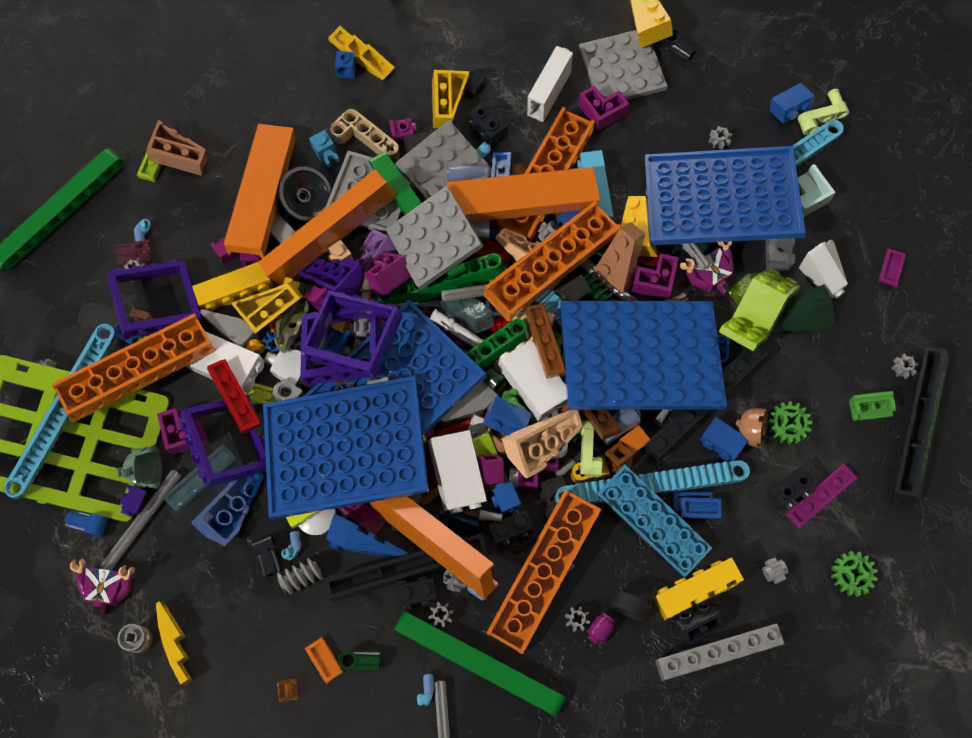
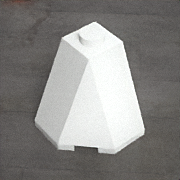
(824, 267)

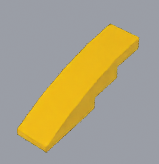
(365, 54)
(170, 636)

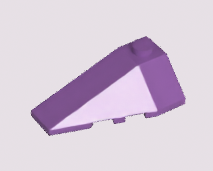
(372, 246)

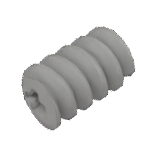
(299, 576)

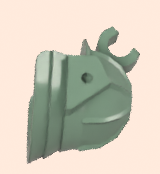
(143, 467)

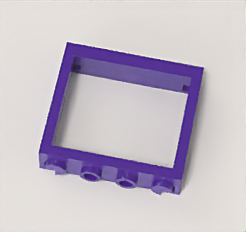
(323, 319)
(149, 327)
(331, 374)
(199, 454)

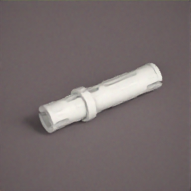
(450, 325)

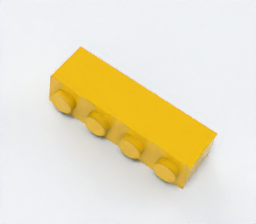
(231, 287)

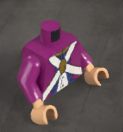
(718, 273)
(102, 586)

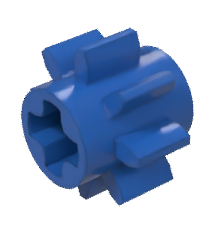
(269, 340)

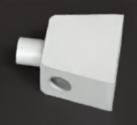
(285, 365)

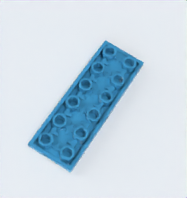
(654, 521)

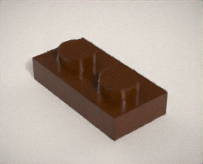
(602, 423)

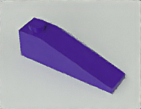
(334, 275)

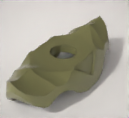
(285, 335)

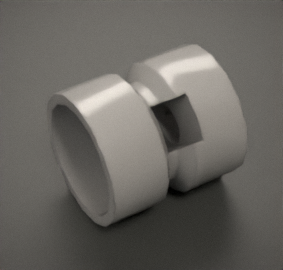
(134, 638)

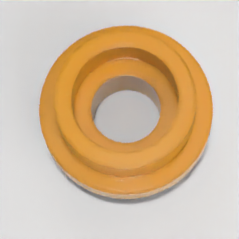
(255, 346)

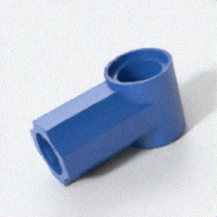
(91, 524)

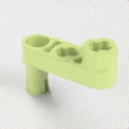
(810, 119)
(588, 464)

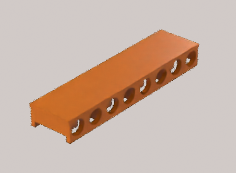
(557, 152)
(258, 192)
(526, 194)
(328, 227)
(550, 261)
(133, 368)
(439, 543)
(544, 571)

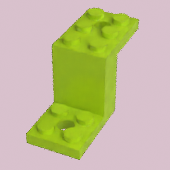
(760, 308)

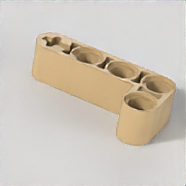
(368, 138)

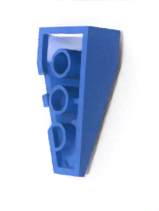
(225, 514)
(349, 537)

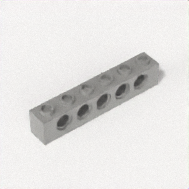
(719, 652)

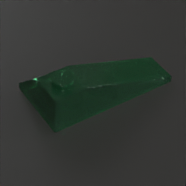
(807, 312)

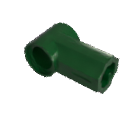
(362, 661)

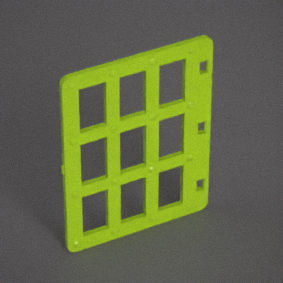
(41, 378)

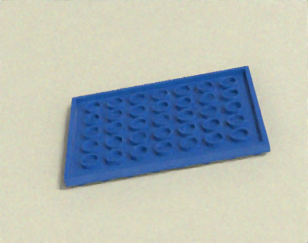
(723, 196)
(429, 354)
(641, 355)
(344, 448)

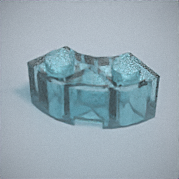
(468, 313)

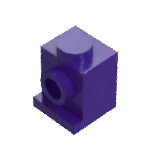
(132, 501)

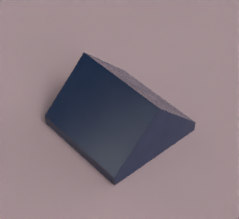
(460, 523)

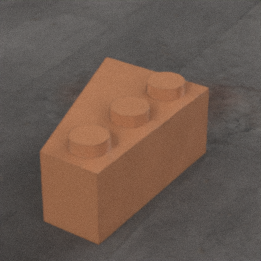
(175, 151)
(621, 257)

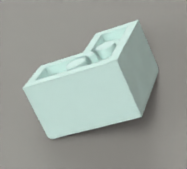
(815, 190)

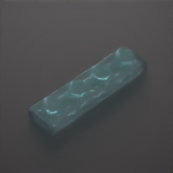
(192, 485)

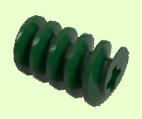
(597, 292)

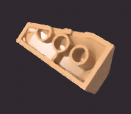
(516, 245)
(536, 444)

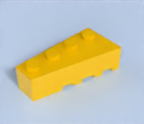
(650, 21)
(698, 588)

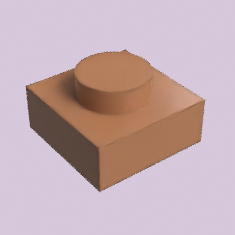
(138, 315)

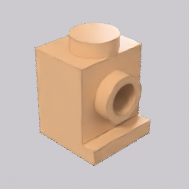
(339, 251)

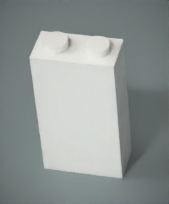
(549, 83)
(242, 362)
(527, 376)
(457, 471)

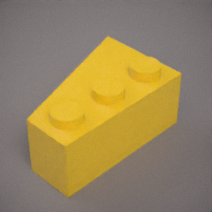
(446, 94)
(637, 213)
(267, 306)

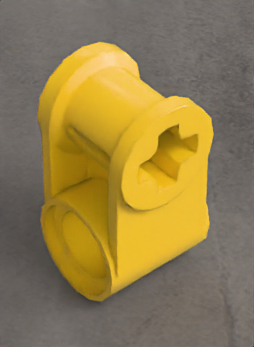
(576, 478)

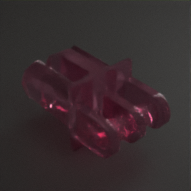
(133, 252)

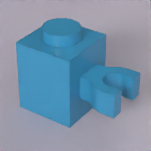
(323, 147)

